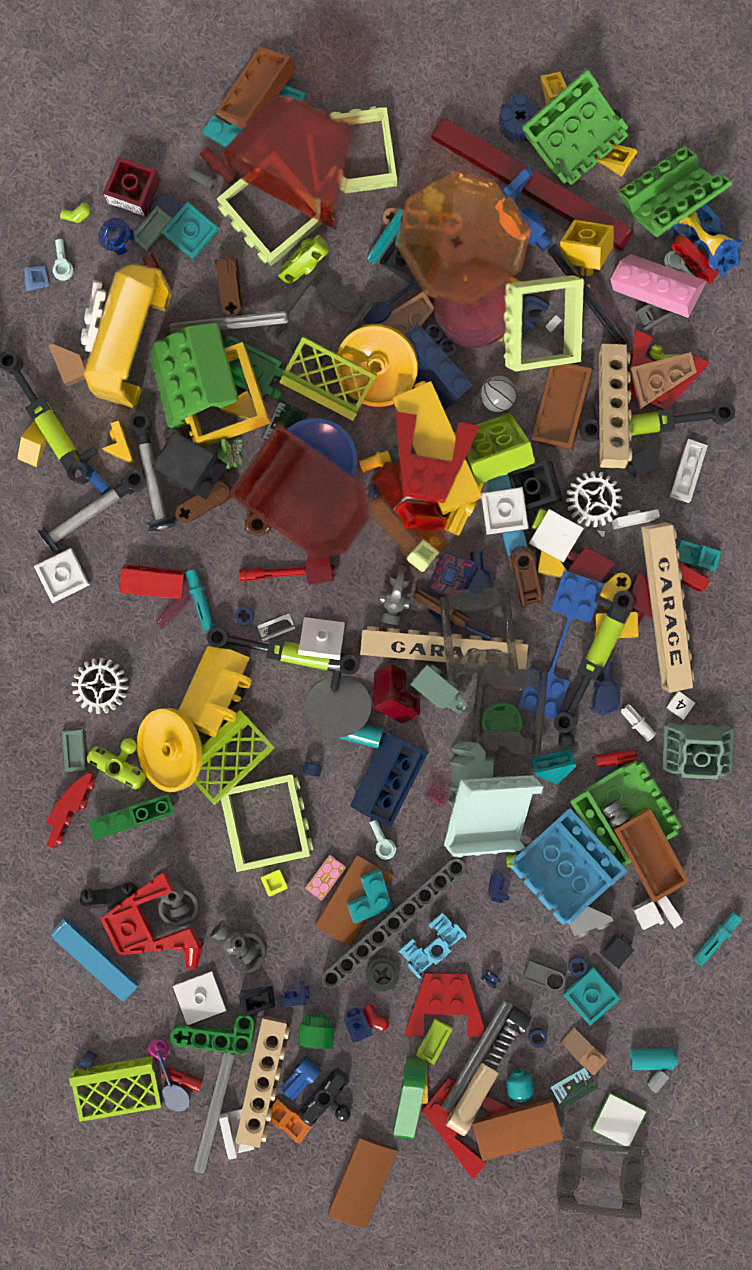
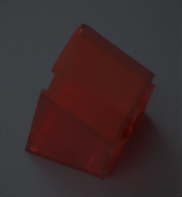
(296, 157)
(303, 495)

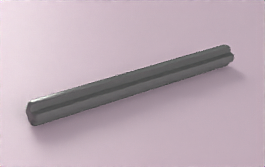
(477, 1056)

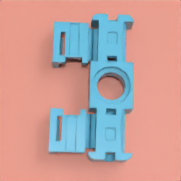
(421, 960)

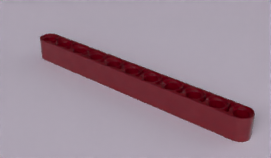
(537, 188)

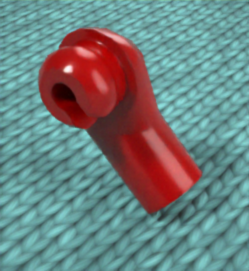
(374, 1020)

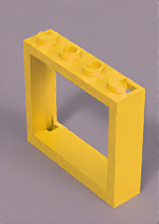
(234, 352)

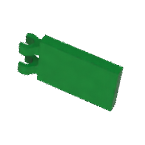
(264, 366)

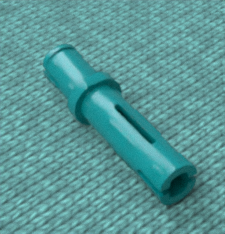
(200, 600)
(723, 931)

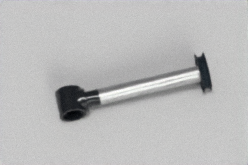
(142, 434)
(93, 509)

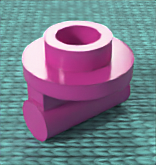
(158, 1044)

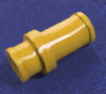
(375, 461)

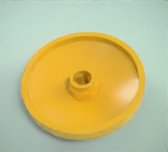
(384, 353)
(169, 749)

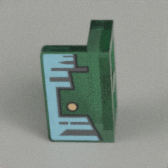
(284, 415)
(573, 1087)

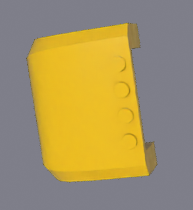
(119, 330)

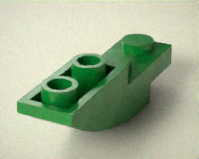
(131, 817)

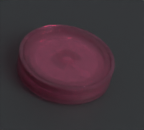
(477, 323)

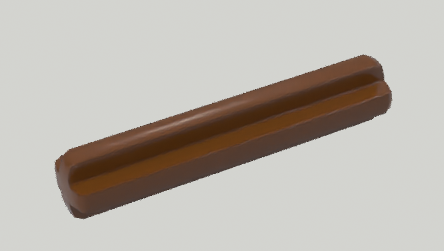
(434, 604)

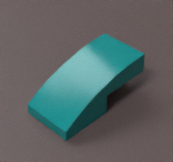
(698, 555)

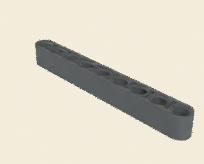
(388, 931)

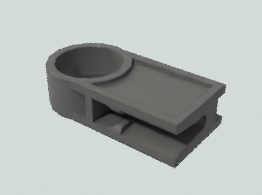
(538, 974)

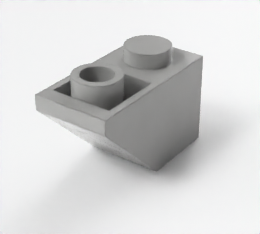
(590, 919)

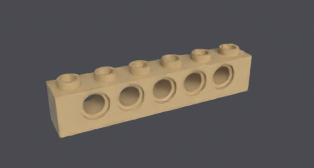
(617, 356)
(246, 1133)

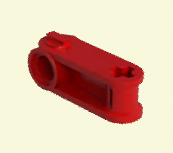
(421, 515)

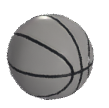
(498, 393)

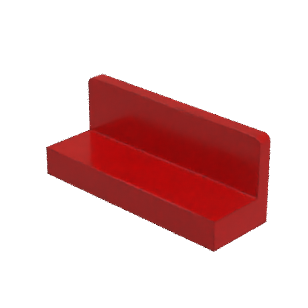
(152, 581)

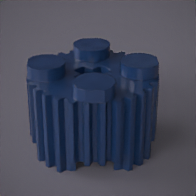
(517, 106)

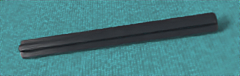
(589, 297)

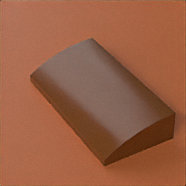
(256, 86)
(562, 406)
(651, 854)
(336, 917)
(517, 1129)
(362, 1182)

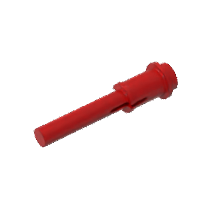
(259, 573)

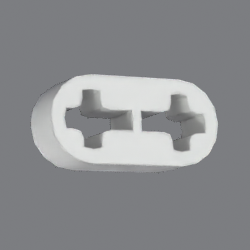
(669, 912)

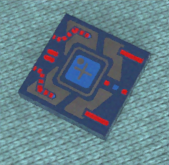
(452, 574)

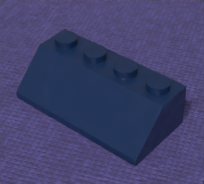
(437, 368)
(388, 779)

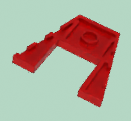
(426, 476)
(130, 929)
(437, 1116)

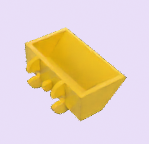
(214, 689)

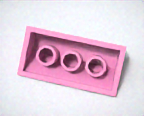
(657, 284)

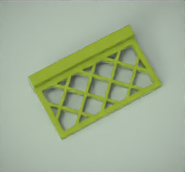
(322, 395)
(214, 745)
(111, 1072)

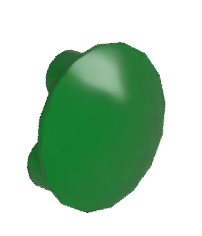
(502, 717)

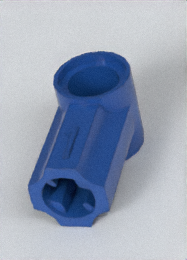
(303, 1075)

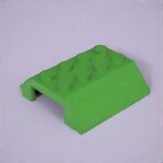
(575, 129)
(192, 372)
(635, 793)

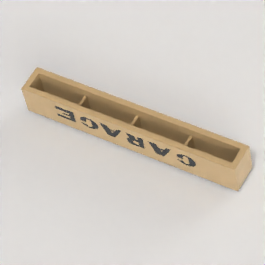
(667, 607)
(429, 647)

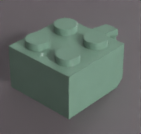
(437, 690)

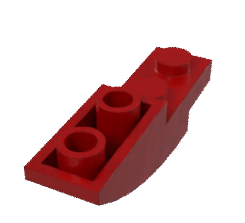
(72, 800)

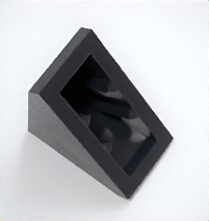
(256, 1000)

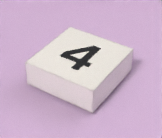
(680, 705)

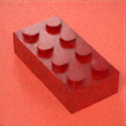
(692, 579)

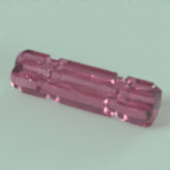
(172, 611)

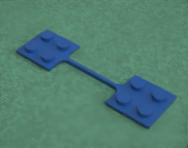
(576, 601)

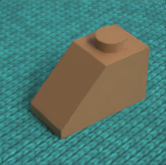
(69, 365)
(584, 1051)

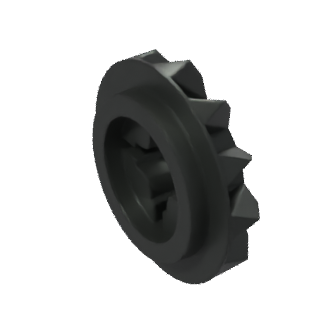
(384, 984)

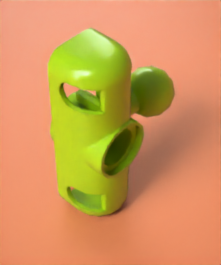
(304, 259)
(105, 761)

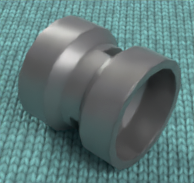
(614, 813)

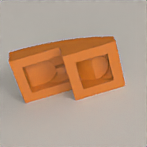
(287, 1119)

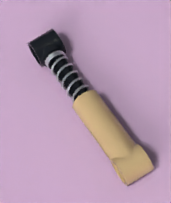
(463, 1114)

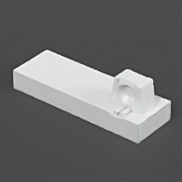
(688, 471)

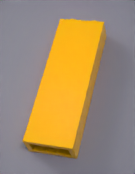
(436, 439)

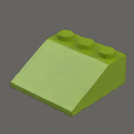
(498, 449)

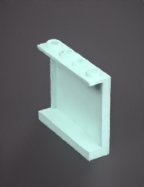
(490, 815)

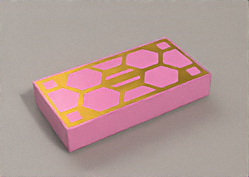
(325, 877)

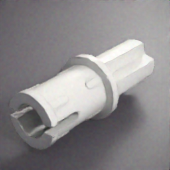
(638, 722)

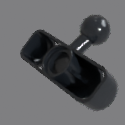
(318, 1107)

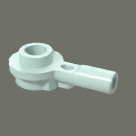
(673, 261)
(62, 269)
(385, 847)

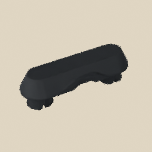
(109, 897)

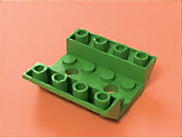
(671, 191)

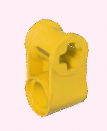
(610, 588)

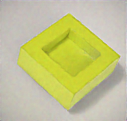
(274, 882)

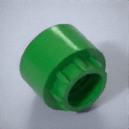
(316, 1032)

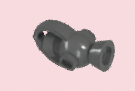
(395, 598)
(175, 899)
(234, 943)

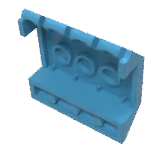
(567, 867)

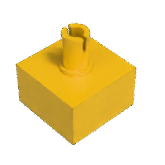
(587, 245)

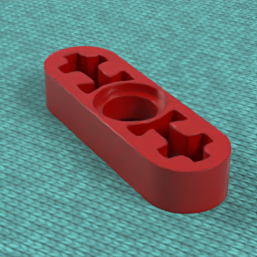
(694, 258)

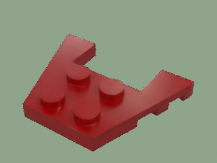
(640, 345)
(445, 995)

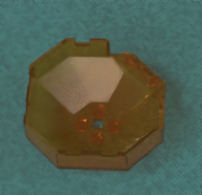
(487, 225)

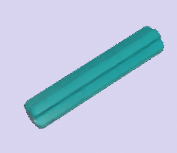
(385, 238)

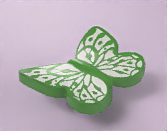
(231, 452)

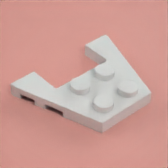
(93, 315)

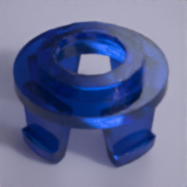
(118, 243)

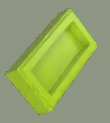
(434, 1041)

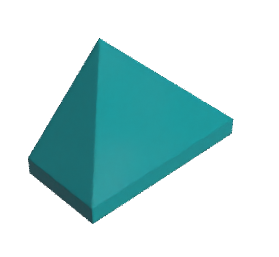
(554, 766)

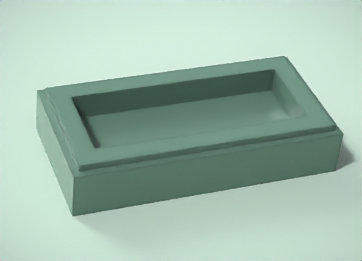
(151, 228)
(74, 750)

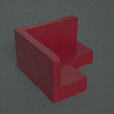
(392, 696)

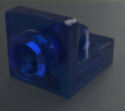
(496, 883)
(291, 998)

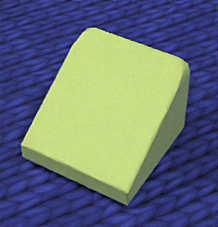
(422, 555)

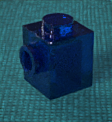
(357, 1024)

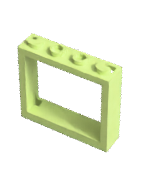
(358, 116)
(251, 239)
(572, 322)
(302, 823)

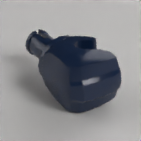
(529, 304)
(481, 577)
(607, 693)

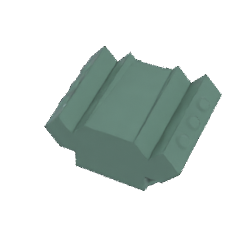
(698, 750)
(469, 764)

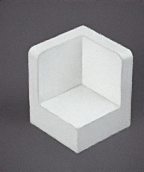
(647, 914)

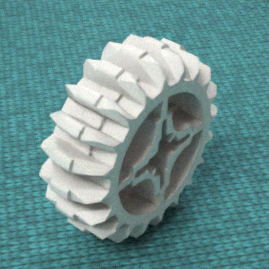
(584, 514)
(99, 695)

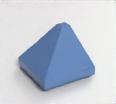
(35, 278)

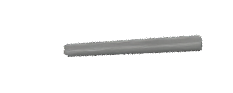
(236, 321)
(214, 1112)

